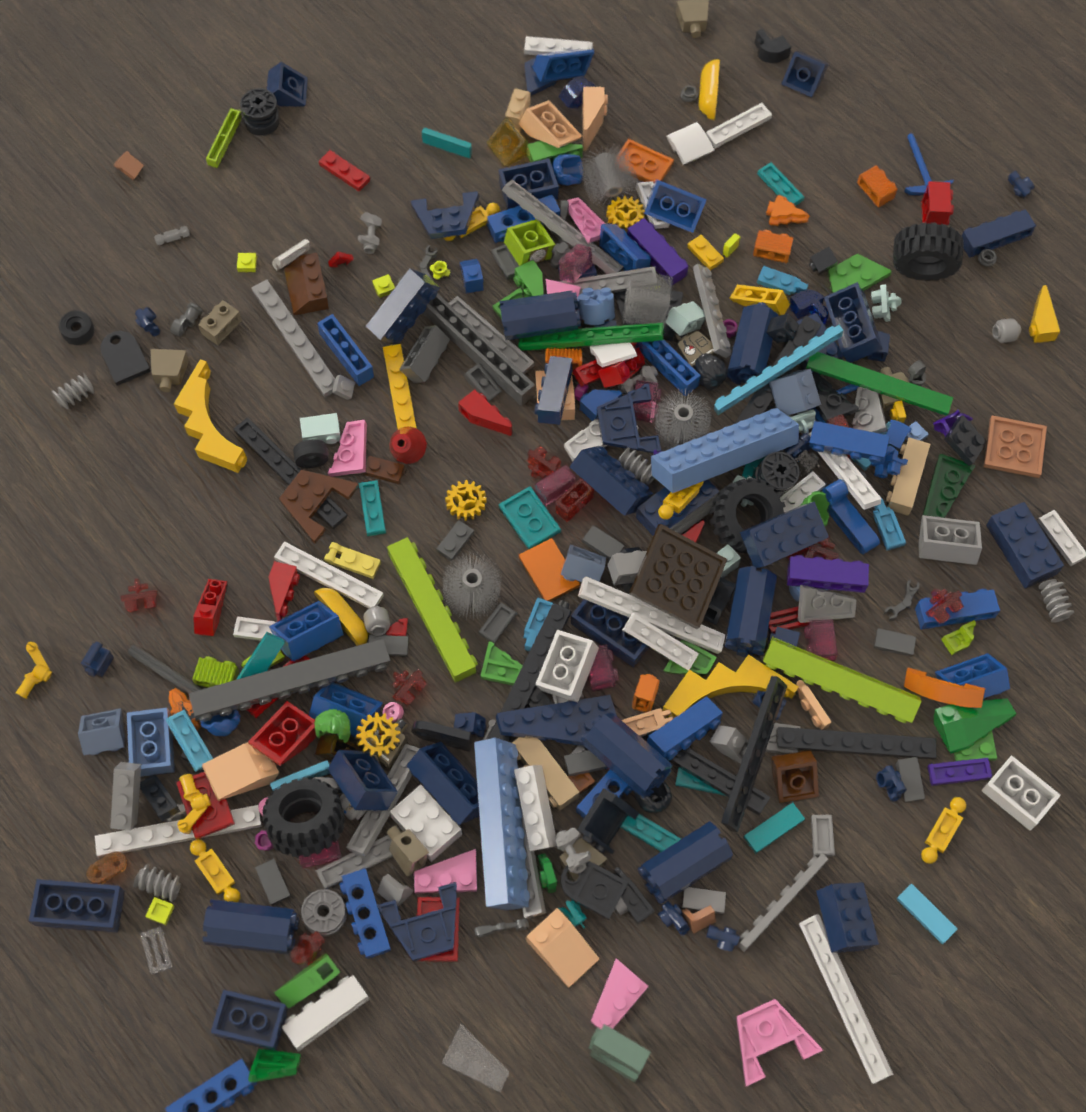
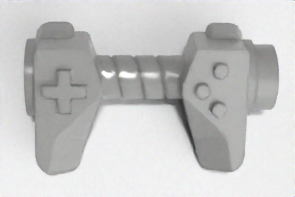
(370, 240)
(646, 373)
(575, 861)

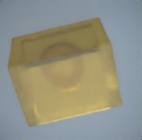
(508, 143)

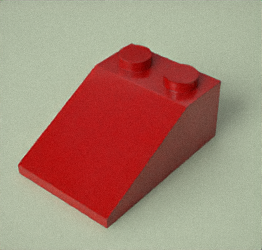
(284, 734)

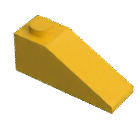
(752, 295)
(1044, 322)

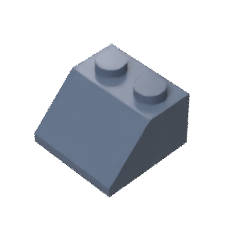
(795, 392)
(581, 564)
(101, 732)

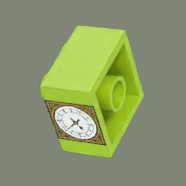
(529, 242)

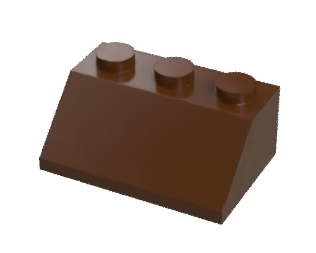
(306, 285)

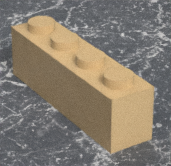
(907, 482)
(559, 787)

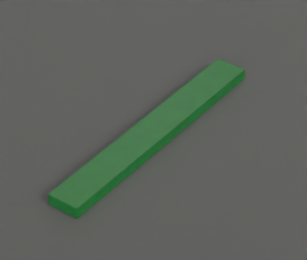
(595, 336)
(880, 383)

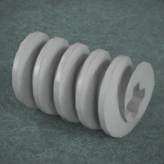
(74, 391)
(636, 466)
(1055, 600)
(157, 883)

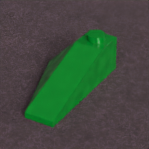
(965, 725)

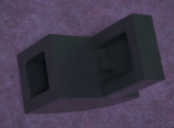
(772, 50)
(719, 600)

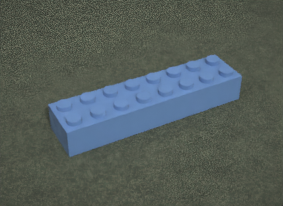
(724, 450)
(501, 825)

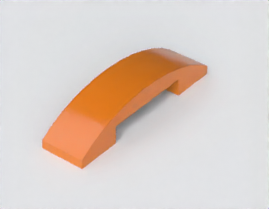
(944, 691)

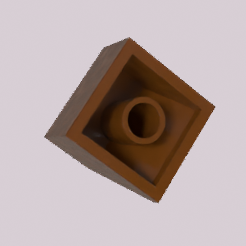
(795, 776)

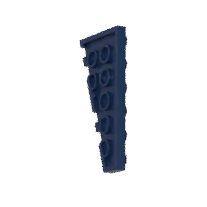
(559, 721)

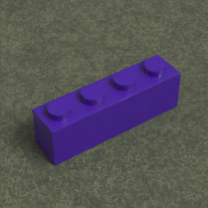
(662, 255)
(828, 574)

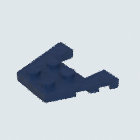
(446, 221)
(619, 424)
(426, 933)

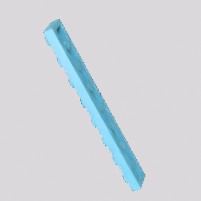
(771, 373)

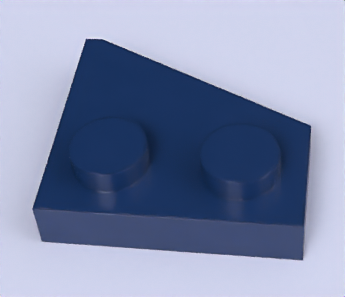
(532, 81)

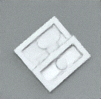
(690, 143)
(291, 254)
(612, 353)

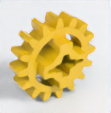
(625, 212)
(467, 502)
(387, 733)

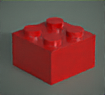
(937, 203)

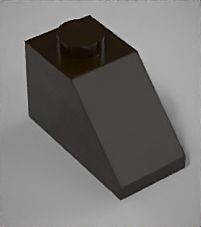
(330, 744)

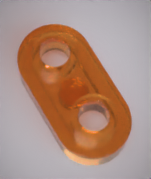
(107, 867)

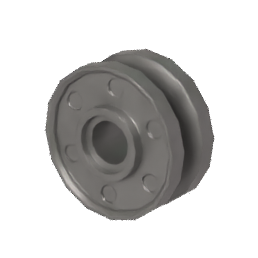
(321, 900)

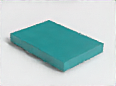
(529, 518)

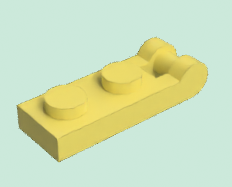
(352, 560)

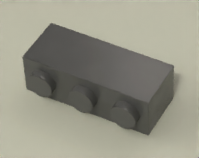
(424, 354)

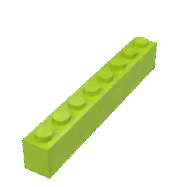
(431, 609)
(841, 679)

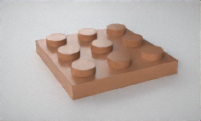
(1015, 446)

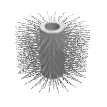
(608, 174)
(647, 299)
(682, 420)
(471, 586)

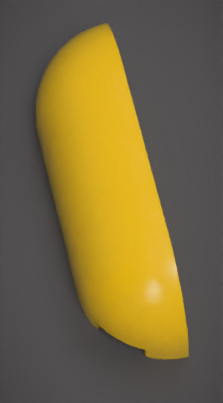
(709, 88)
(348, 618)

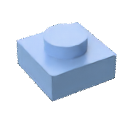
(917, 432)

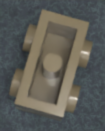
(220, 322)

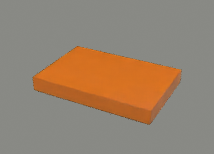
(646, 162)
(544, 567)

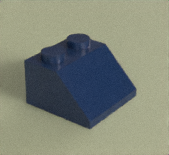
(804, 73)
(287, 85)

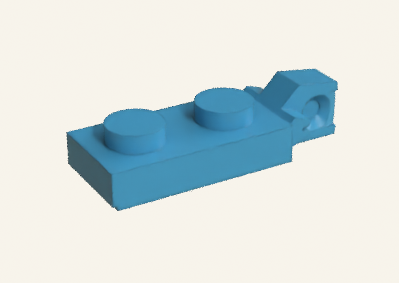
(780, 281)
(888, 526)
(536, 621)

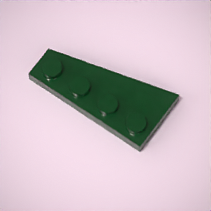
(945, 485)

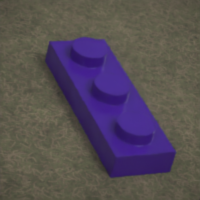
(959, 771)

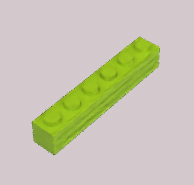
(224, 138)

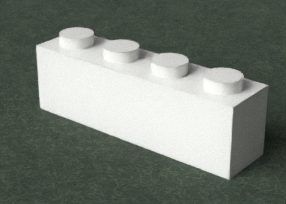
(535, 807)
(325, 1013)

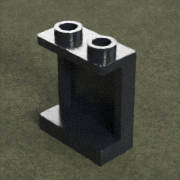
(605, 820)

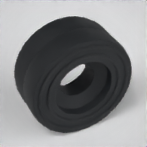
(73, 318)
(310, 453)

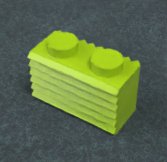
(212, 673)

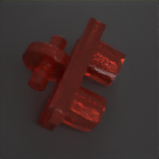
(540, 465)
(812, 550)
(131, 599)
(950, 600)
(414, 680)
(307, 948)

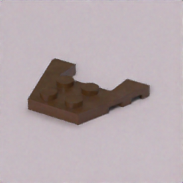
(308, 493)

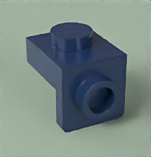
(471, 723)

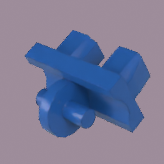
(891, 465)

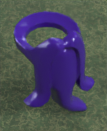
(944, 424)

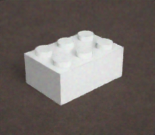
(567, 666)
(1021, 793)
(426, 821)

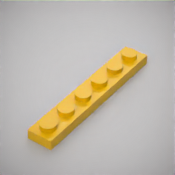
(399, 387)

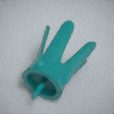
(576, 916)

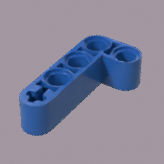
(849, 518)

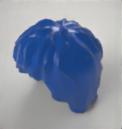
(567, 169)
(222, 725)

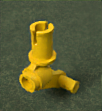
(40, 672)
(198, 802)

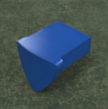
(897, 433)

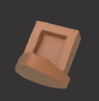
(128, 165)
(699, 919)

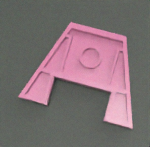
(765, 1030)

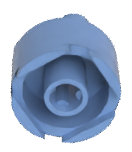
(596, 306)

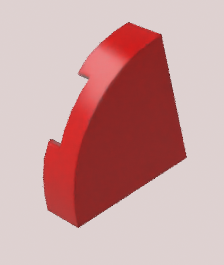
(340, 258)
(398, 628)

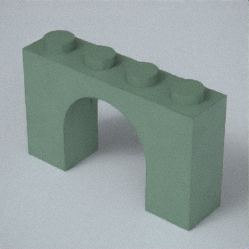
(618, 1052)

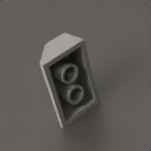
(950, 540)

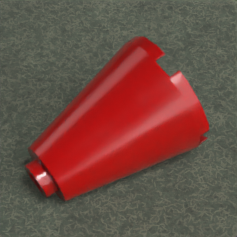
(414, 445)

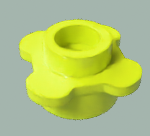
(439, 265)

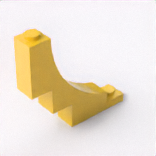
(194, 403)
(748, 678)

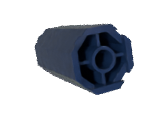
(540, 315)
(751, 343)
(750, 611)
(626, 754)
(685, 862)
(250, 927)

